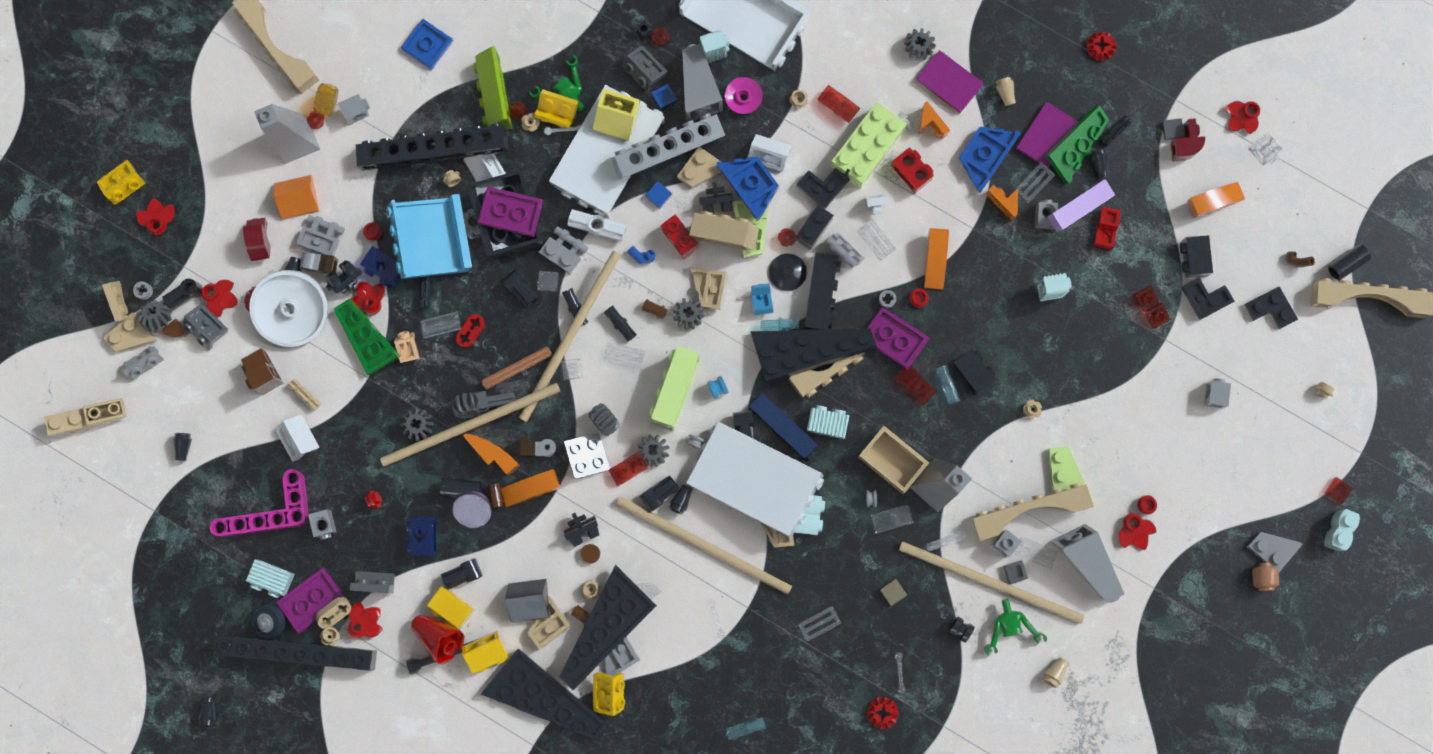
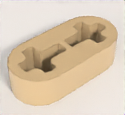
(333, 612)

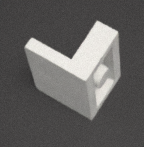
(770, 152)
(484, 166)
(296, 437)

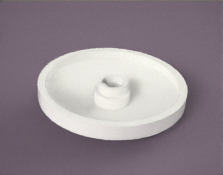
(289, 308)

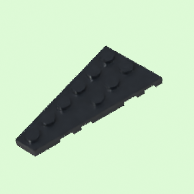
(796, 351)
(613, 618)
(536, 692)

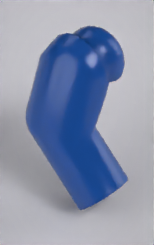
(643, 257)

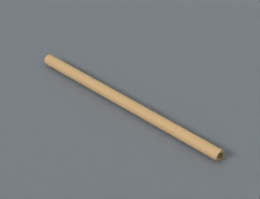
(572, 331)
(470, 424)
(704, 545)
(991, 582)

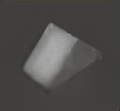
(892, 519)

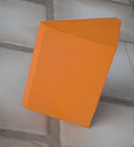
(296, 197)

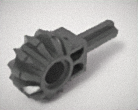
(477, 403)

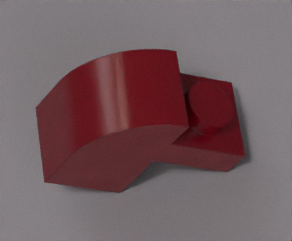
(1186, 148)
(256, 239)

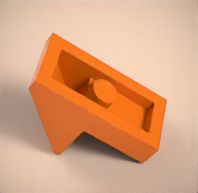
(930, 117)
(1008, 205)

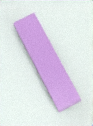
(1081, 206)

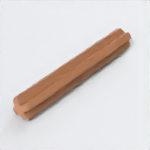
(516, 368)

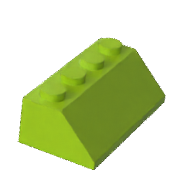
(492, 88)

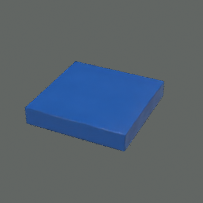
(427, 44)

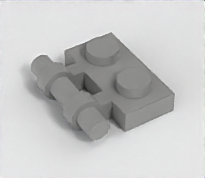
(317, 241)
(844, 250)
(559, 254)

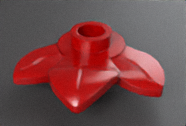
(1241, 118)
(156, 214)
(366, 295)
(221, 299)
(1138, 534)
(367, 619)

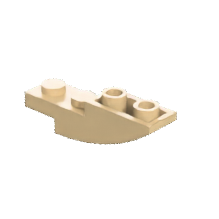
(85, 417)

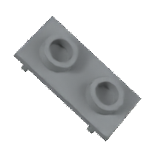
(136, 367)

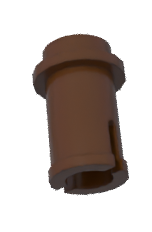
(655, 309)
(495, 497)
(580, 614)

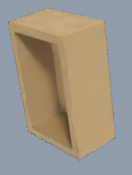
(724, 230)
(893, 460)

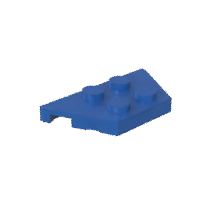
(986, 153)
(751, 183)

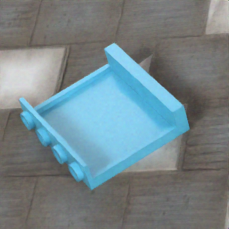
(429, 237)

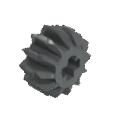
(922, 38)
(154, 316)
(682, 316)
(420, 417)
(604, 419)
(660, 449)

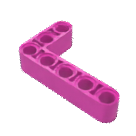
(269, 517)

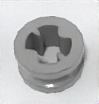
(146, 295)
(892, 302)
(695, 441)
(871, 498)

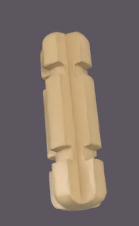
(304, 394)

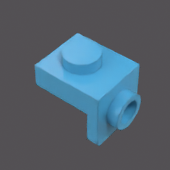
(761, 299)

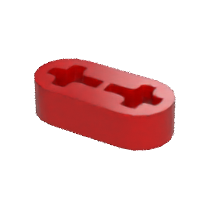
(474, 334)

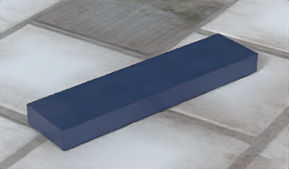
(783, 426)

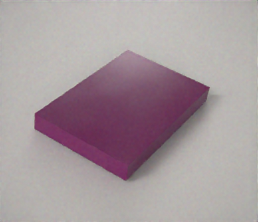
(949, 81)
(1045, 133)
(510, 211)
(897, 338)
(308, 598)

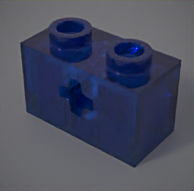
(372, 263)
(428, 526)

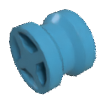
(718, 387)

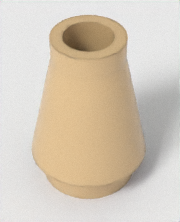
(1006, 90)
(1056, 672)

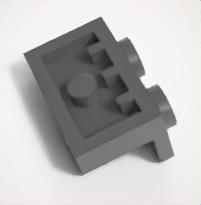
(643, 68)
(204, 326)
(373, 582)

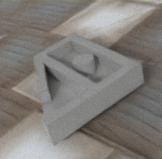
(1273, 549)
(621, 658)

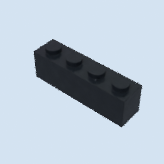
(821, 292)

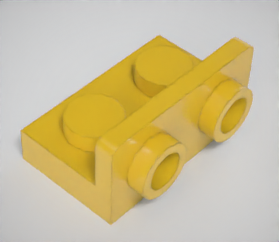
(556, 109)
(120, 182)
(608, 693)

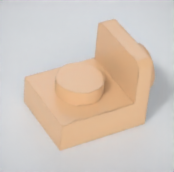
(406, 346)

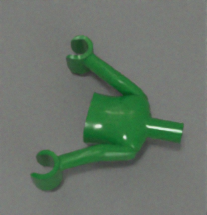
(565, 87)
(1011, 625)

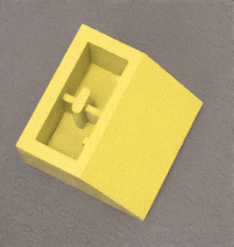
(616, 114)

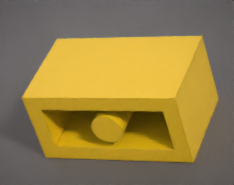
(450, 607)
(485, 652)

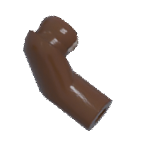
(1299, 262)

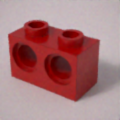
(908, 173)
(679, 236)

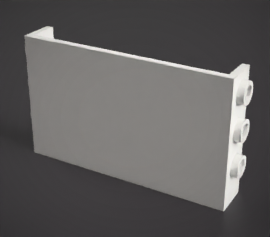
(753, 26)
(587, 166)
(755, 479)

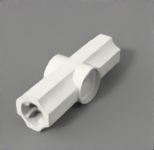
(585, 222)

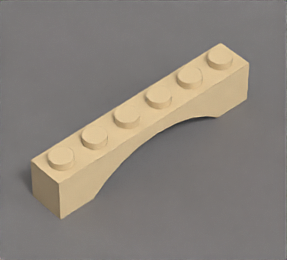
(298, 70)
(1410, 302)
(1072, 500)

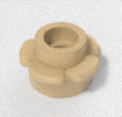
(799, 94)
(530, 127)
(451, 178)
(1324, 390)
(1037, 409)
(590, 594)
(330, 631)

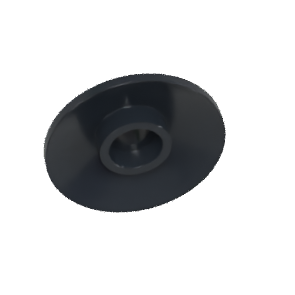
(785, 281)

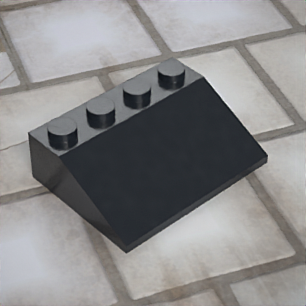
(499, 241)

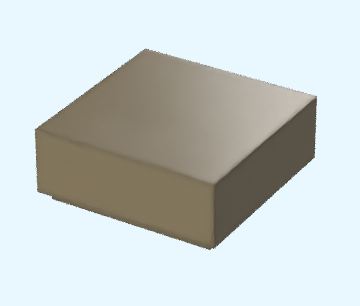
(893, 592)

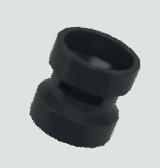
(963, 630)

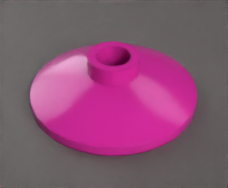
(746, 87)

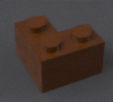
(260, 372)

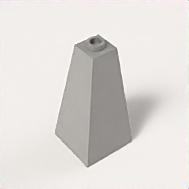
(699, 85)
(287, 132)
(940, 483)
(1089, 558)

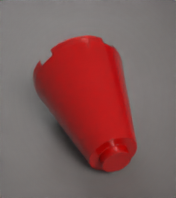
(437, 638)

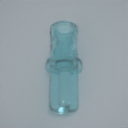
(780, 324)
(947, 384)
(745, 728)

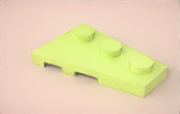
(742, 211)
(1063, 469)

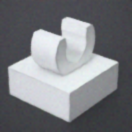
(876, 202)

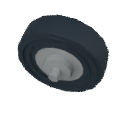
(268, 621)

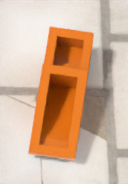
(1215, 199)
(936, 258)
(492, 454)
(530, 488)

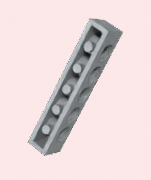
(709, 123)

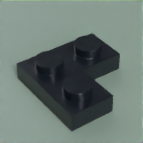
(823, 191)
(1204, 302)
(1275, 304)

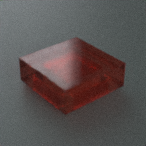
(1338, 490)

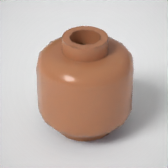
(1265, 577)

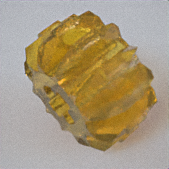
(325, 99)

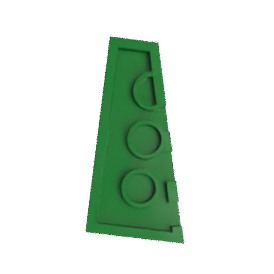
(1077, 143)
(365, 338)

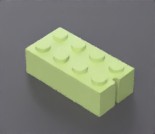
(868, 144)
(675, 388)

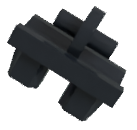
(724, 199)
(345, 281)
(582, 525)

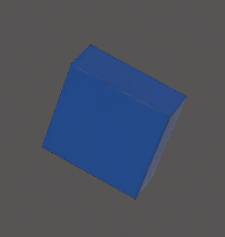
(664, 97)
(658, 195)

